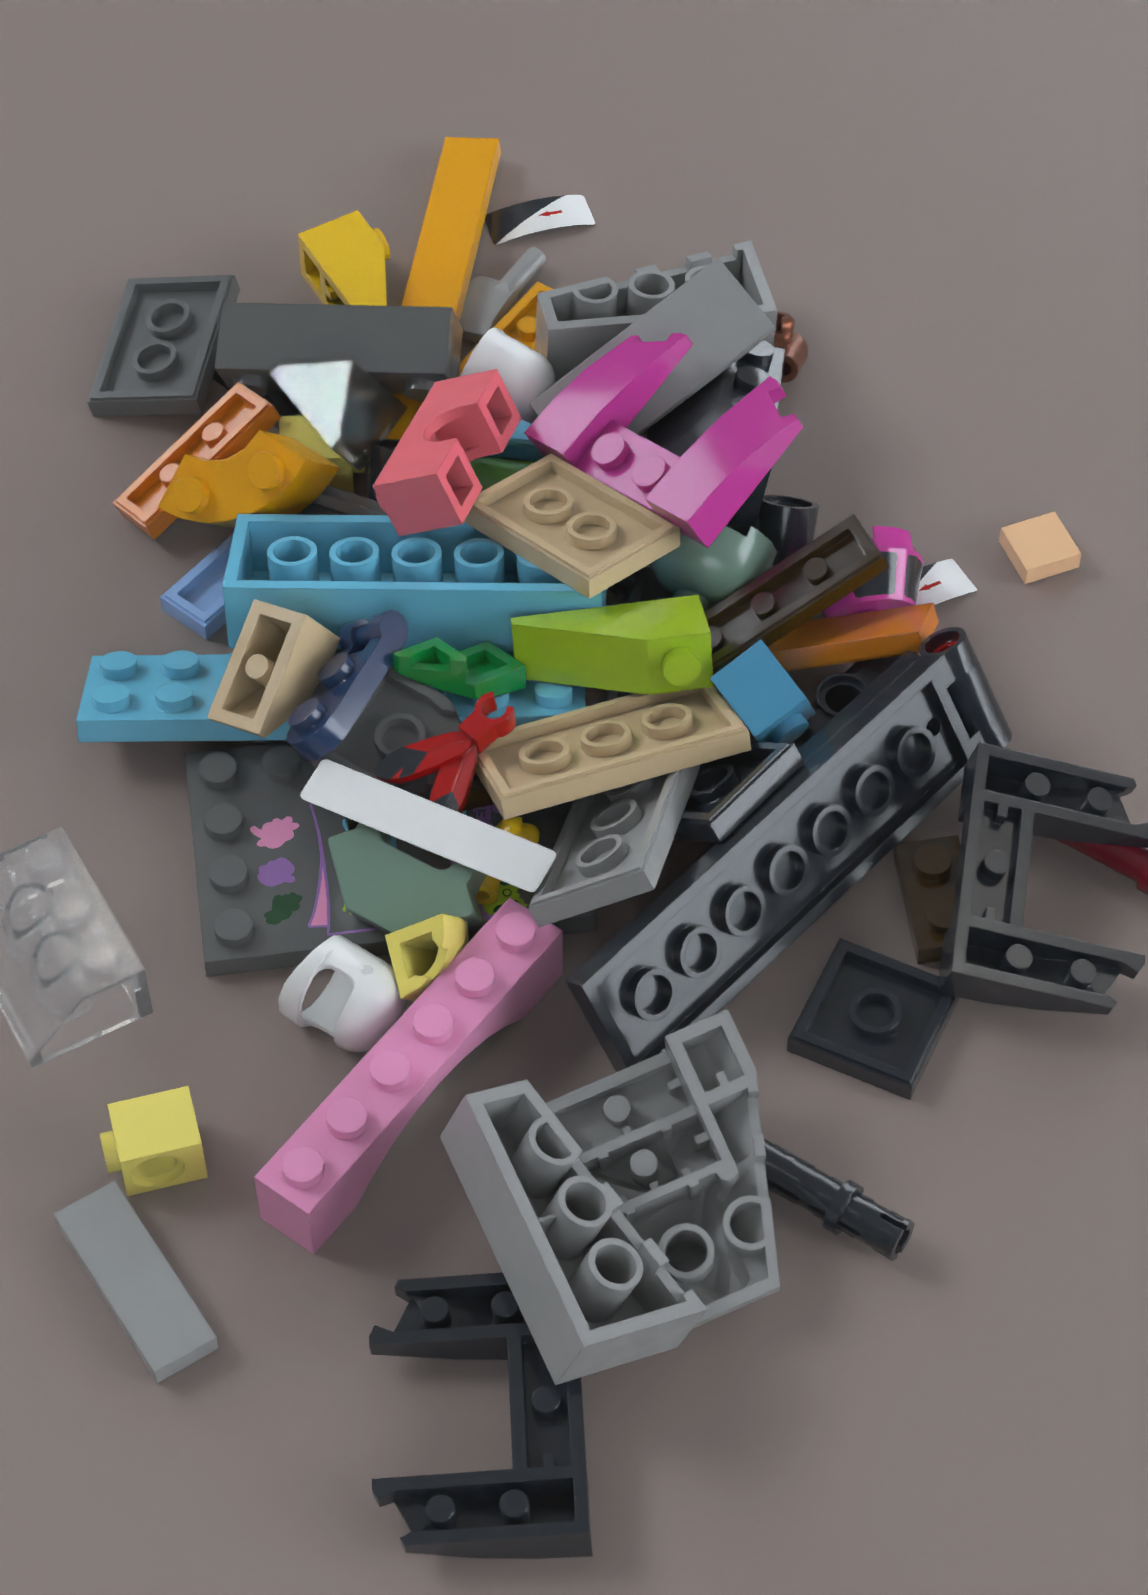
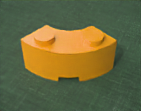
(265, 478)

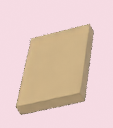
(572, 525)

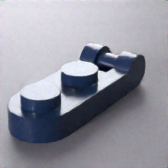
(346, 683)

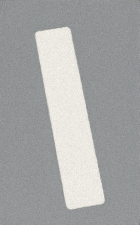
(428, 825)

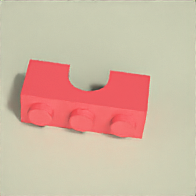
(430, 471)

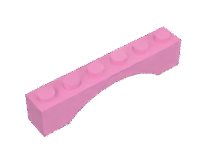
(340, 1146)

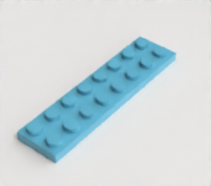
(172, 694)

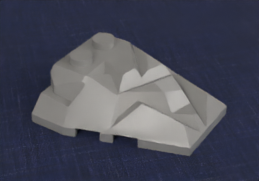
(687, 1160)

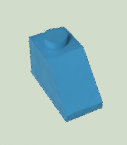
(764, 696)

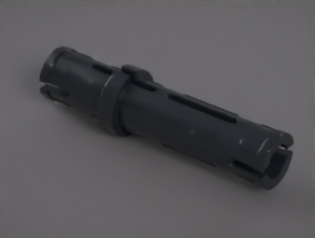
(836, 1203)

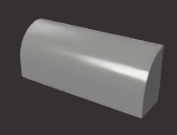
(717, 320)

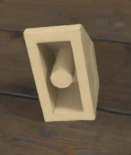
(271, 669)

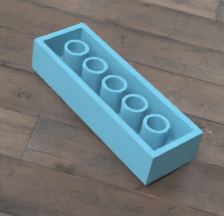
(356, 566)

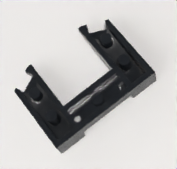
(986, 948)
(493, 1514)

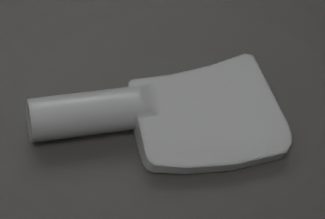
(491, 299)

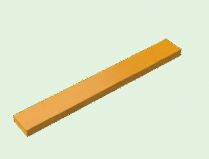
(450, 234)

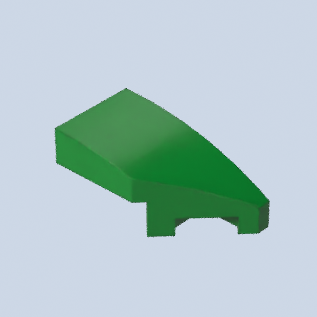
(463, 672)

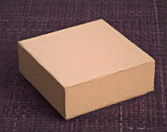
(1039, 547)

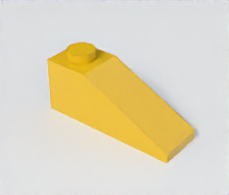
(345, 261)

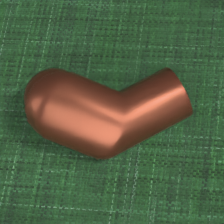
(794, 345)

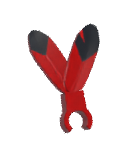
(450, 753)

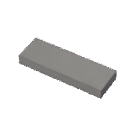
(136, 1281)

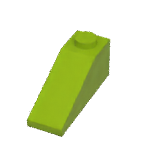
(619, 647)

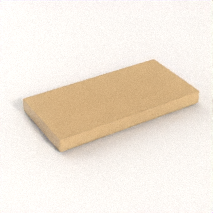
(608, 748)

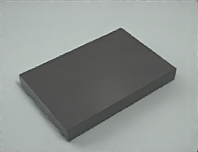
(162, 346)

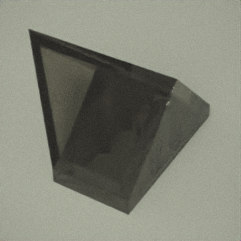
(341, 405)

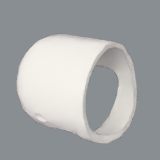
(520, 367)
(357, 1002)

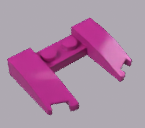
(692, 491)

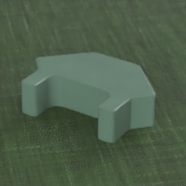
(396, 889)

